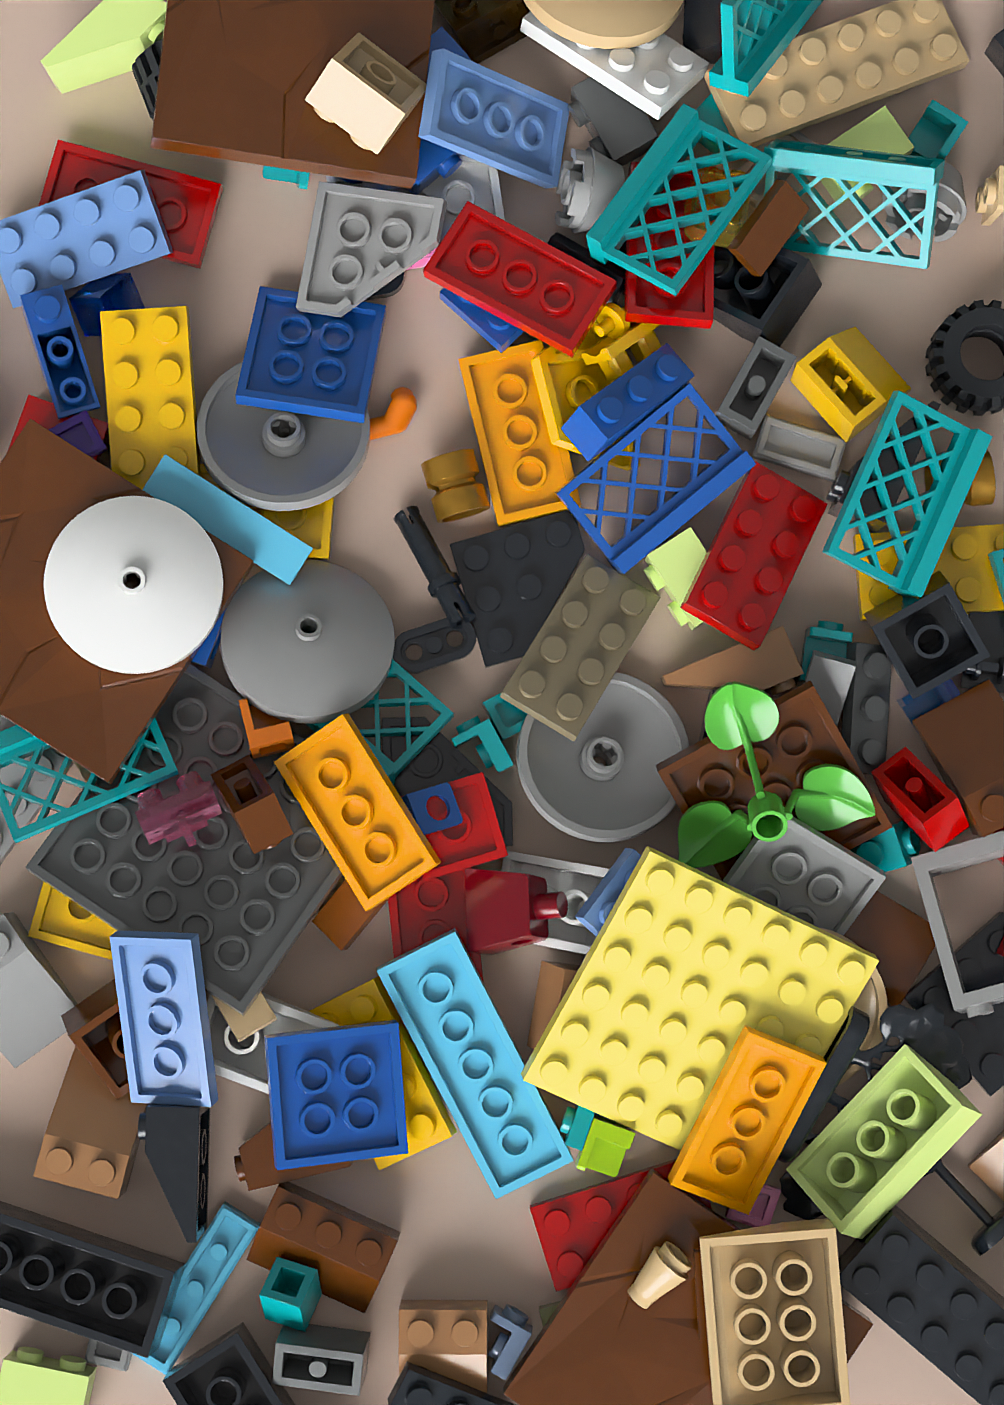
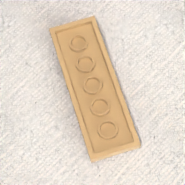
(845, 69)

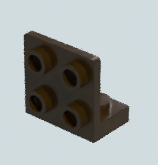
(484, 25)

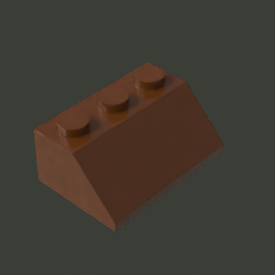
(326, 1236)

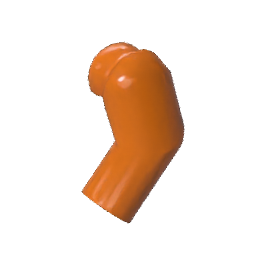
(396, 416)

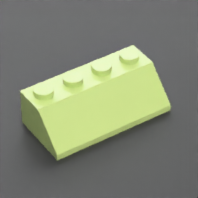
(883, 1143)

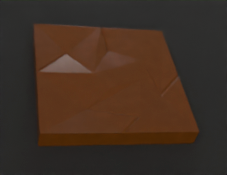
(241, 76)
(43, 682)
(611, 1349)

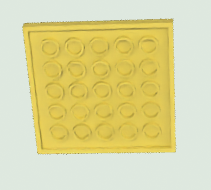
(675, 986)

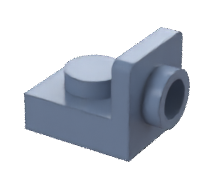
(508, 1347)

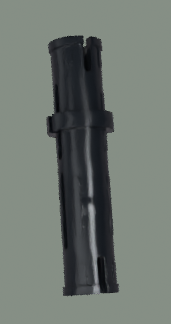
(442, 582)

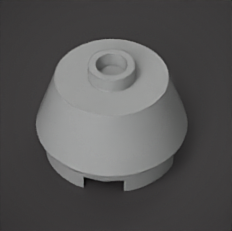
(586, 188)
(950, 206)

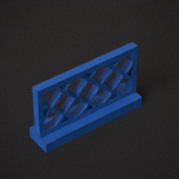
(679, 507)

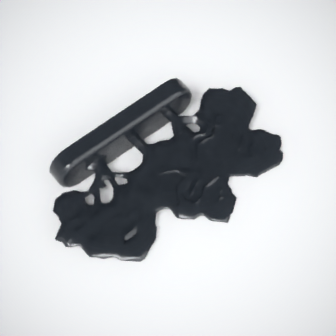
(920, 1029)

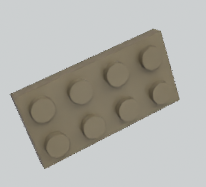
(580, 647)

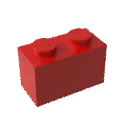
(920, 799)

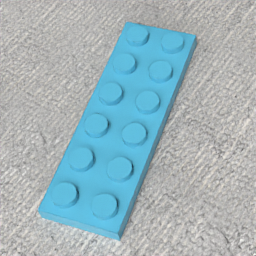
(474, 1063)

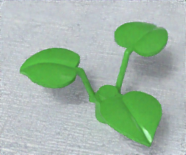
(827, 801)

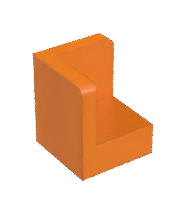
(264, 732)

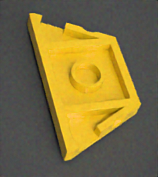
(567, 384)

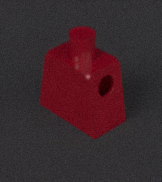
(508, 910)

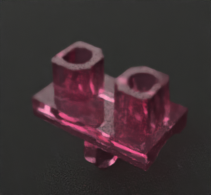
(180, 813)

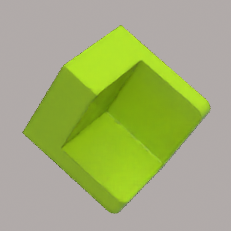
(605, 1146)

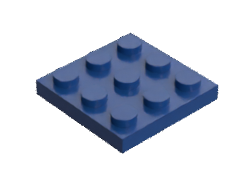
(310, 359)
(336, 1094)

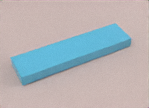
(229, 519)
(202, 1281)

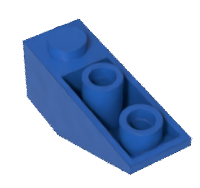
(59, 351)

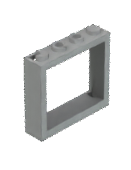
(941, 862)

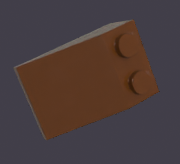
(968, 751)

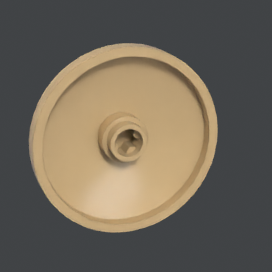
(607, 22)

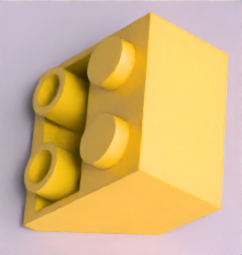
(847, 382)

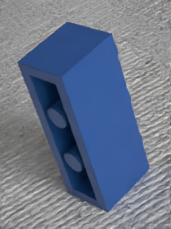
(626, 402)

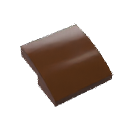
(897, 939)

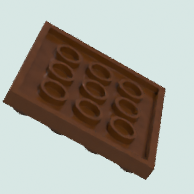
(801, 741)

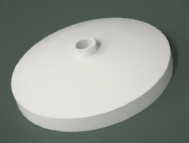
(143, 625)

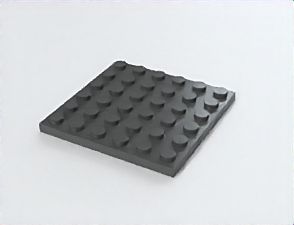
(236, 900)

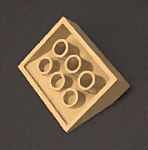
(775, 1315)

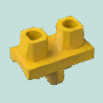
(611, 350)

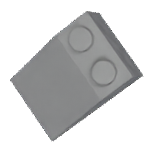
(29, 995)

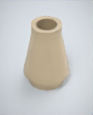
(660, 1274)

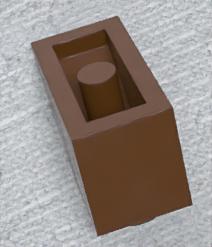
(252, 804)

